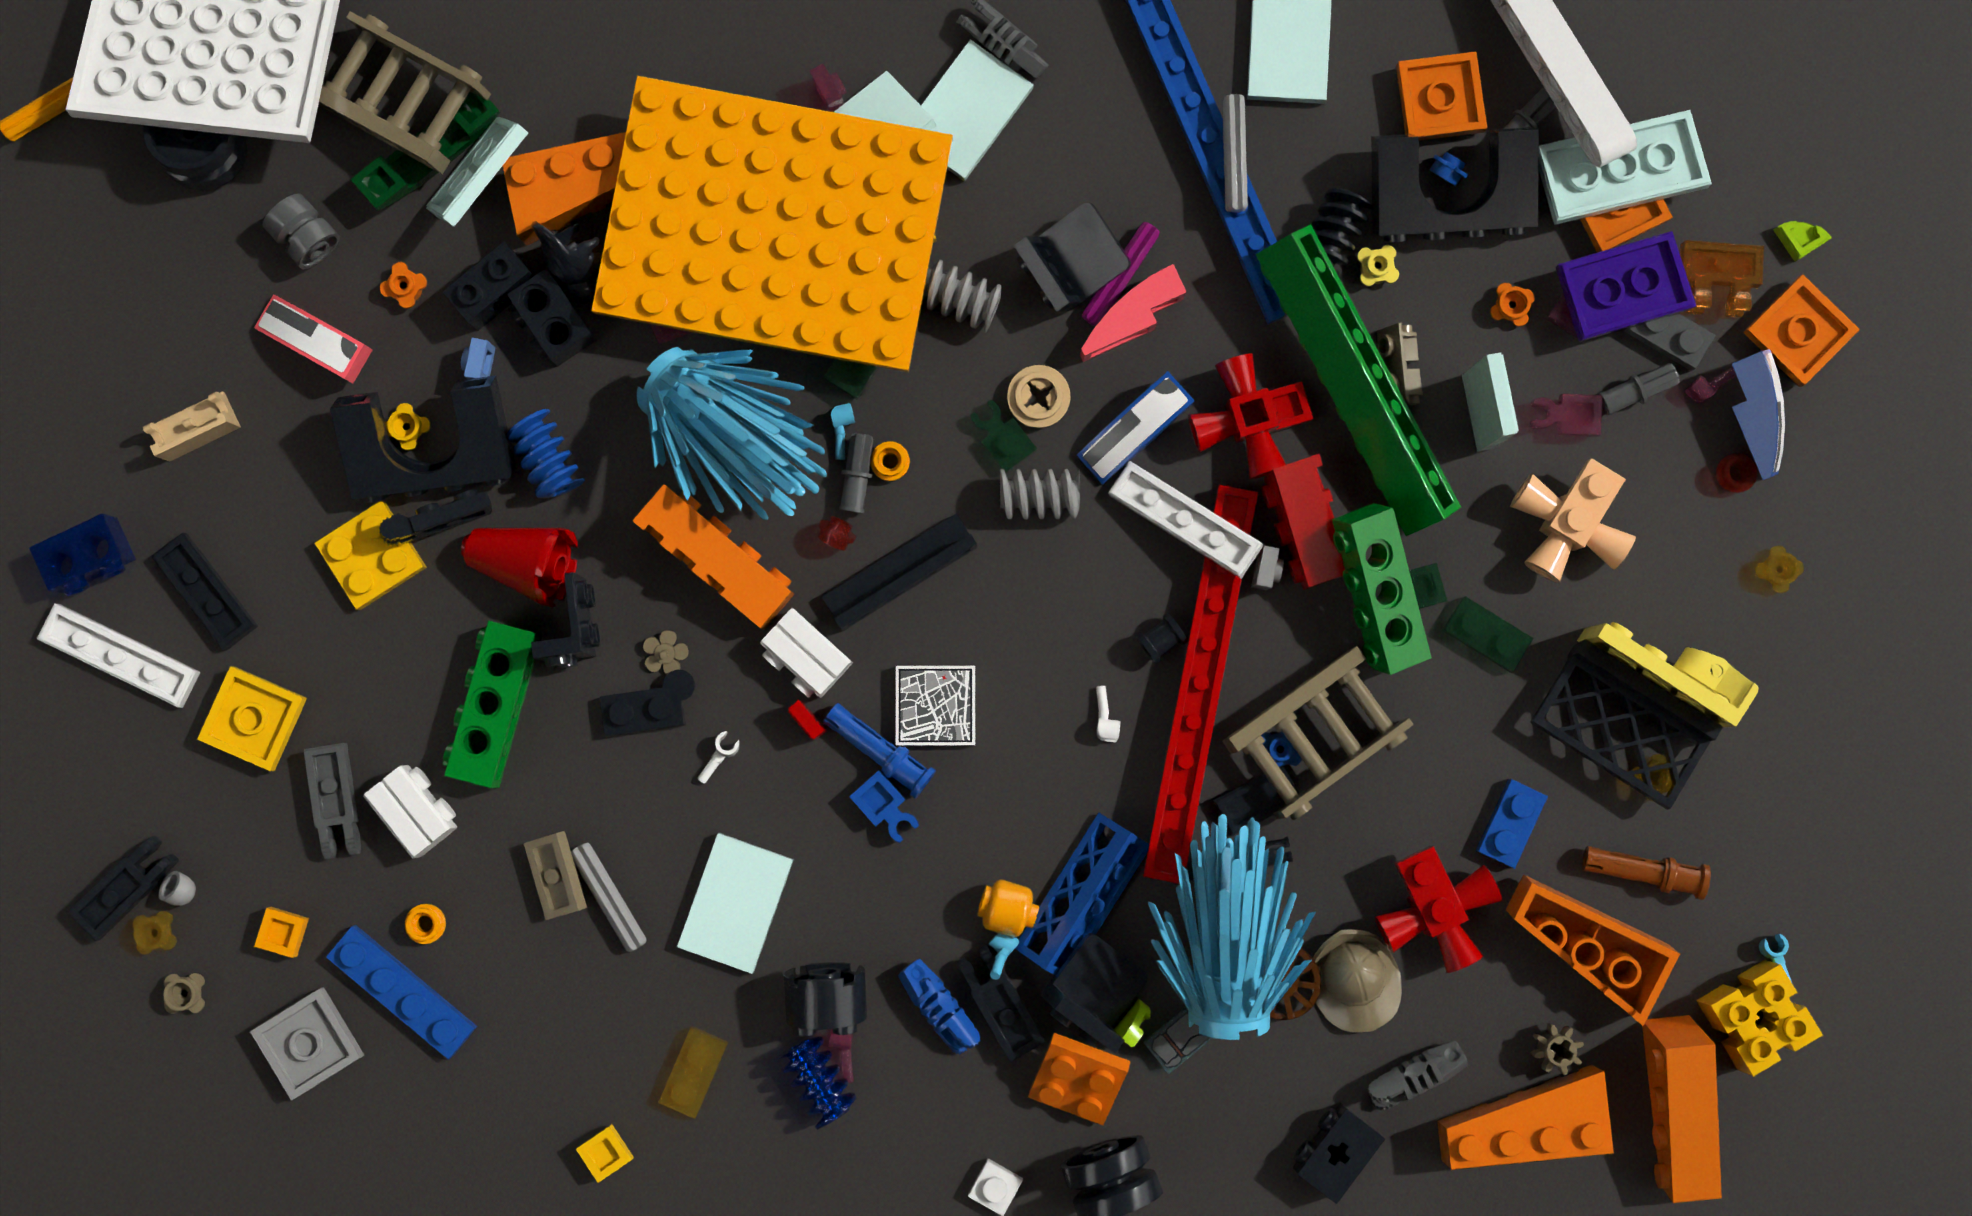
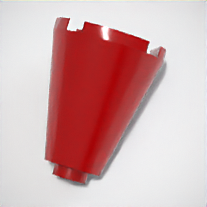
(523, 559)

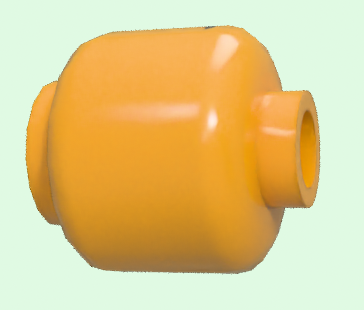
(1007, 908)

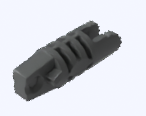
(1004, 40)
(1417, 1075)

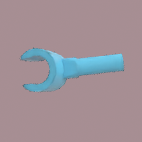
(841, 416)
(1003, 946)
(1778, 956)

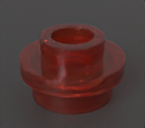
(1746, 467)
(836, 533)

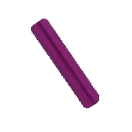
(1108, 295)

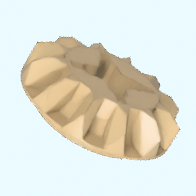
(1041, 378)

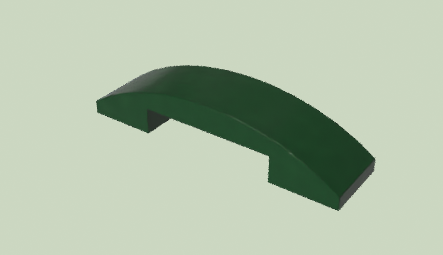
(399, 174)

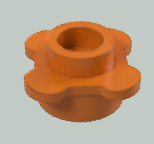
(411, 293)
(1522, 298)

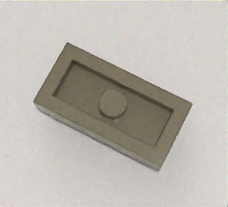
(555, 875)

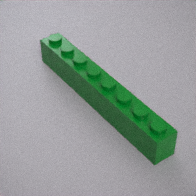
(1358, 380)

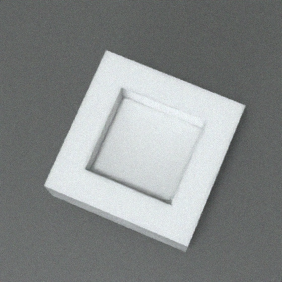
(995, 1187)

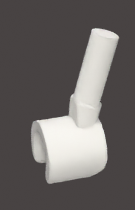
(1107, 729)
(717, 758)

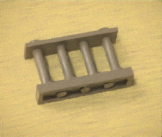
(395, 128)
(1281, 716)

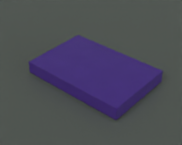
(1625, 286)

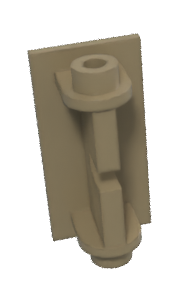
(1397, 347)

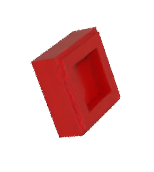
(806, 720)

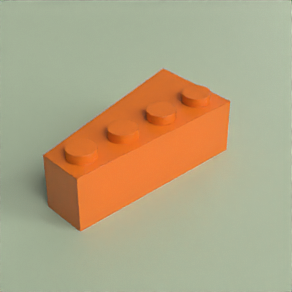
(562, 183)
(714, 556)
(1604, 950)
(1683, 1108)
(1542, 1123)

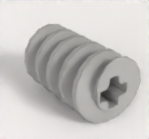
(961, 296)
(1040, 493)

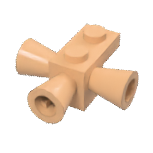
(1574, 520)

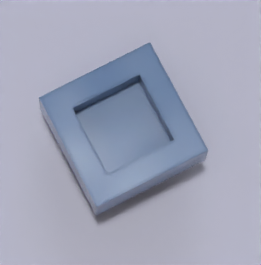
(478, 359)

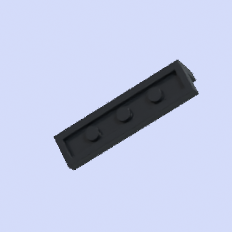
(899, 572)

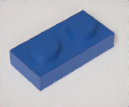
(1511, 823)

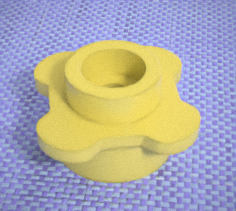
(1369, 273)

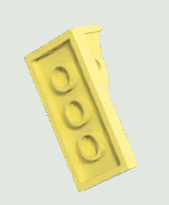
(1718, 694)

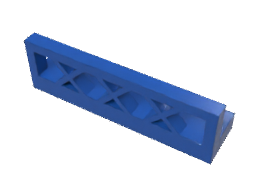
(1089, 900)

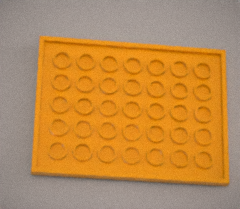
(772, 224)

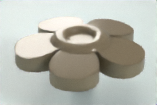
(664, 652)

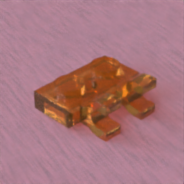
(1722, 265)

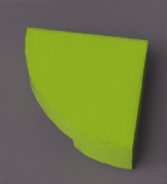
(1801, 238)
(1129, 1026)

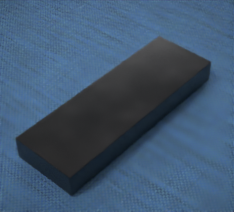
(204, 591)

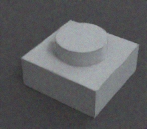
(1267, 568)

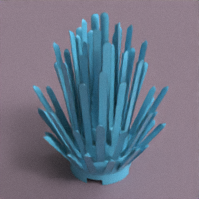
(727, 428)
(1237, 954)

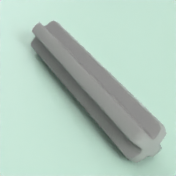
(1235, 153)
(608, 897)

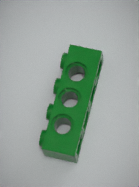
(1406, 640)
(459, 757)

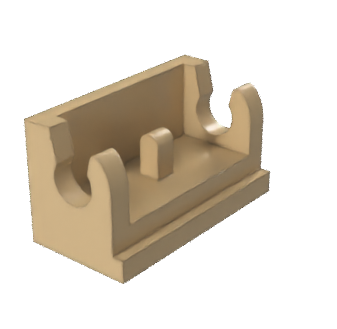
(192, 427)

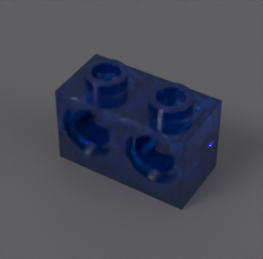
(81, 546)

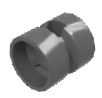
(296, 224)

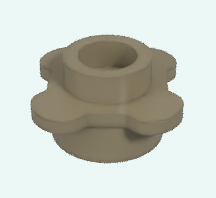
(172, 993)

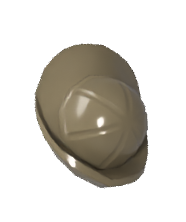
(1358, 981)

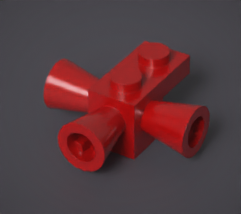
(1251, 415)
(1438, 908)

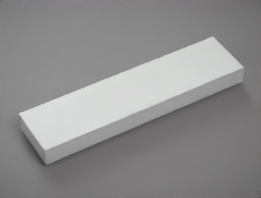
(1185, 519)
(118, 655)

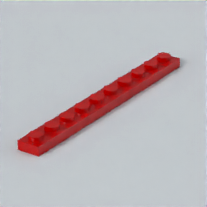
(1197, 700)

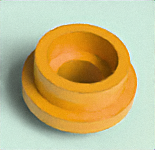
(881, 452)
(413, 927)

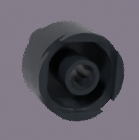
(825, 998)

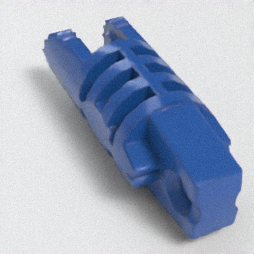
(939, 1007)

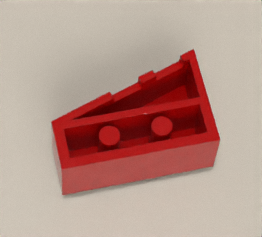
(1304, 521)

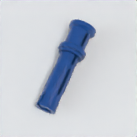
(893, 760)

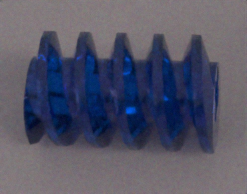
(818, 1080)

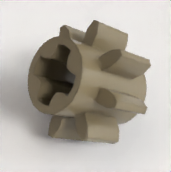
(1563, 1039)

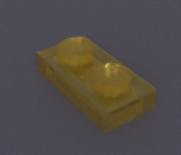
(693, 1072)

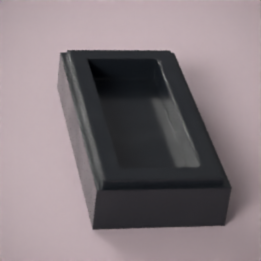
(1249, 800)

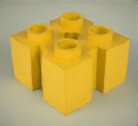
(1783, 1022)

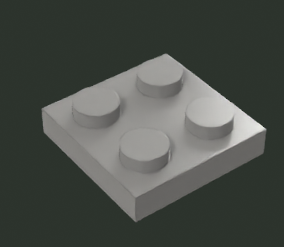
(307, 1043)

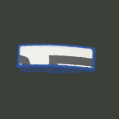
(1763, 412)
(1135, 427)

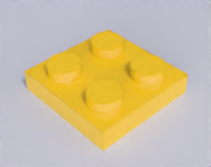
(364, 562)
(252, 718)

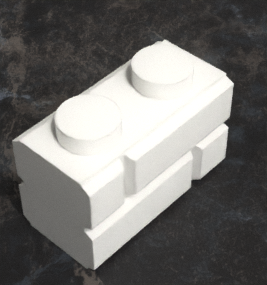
(805, 653)
(411, 810)

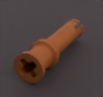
(1665, 874)

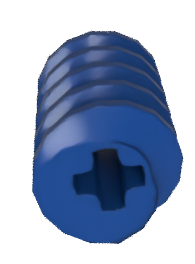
(543, 456)

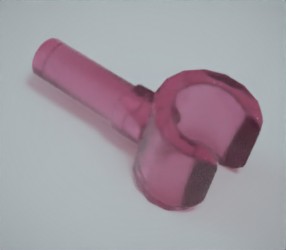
(1702, 389)
(844, 1043)

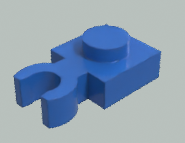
(880, 801)

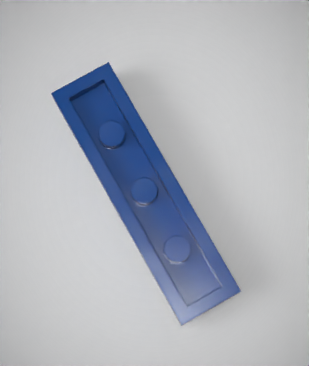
(401, 991)

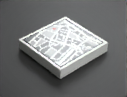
(935, 705)

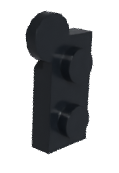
(648, 708)

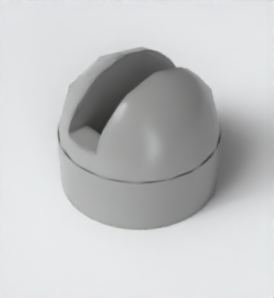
(177, 889)

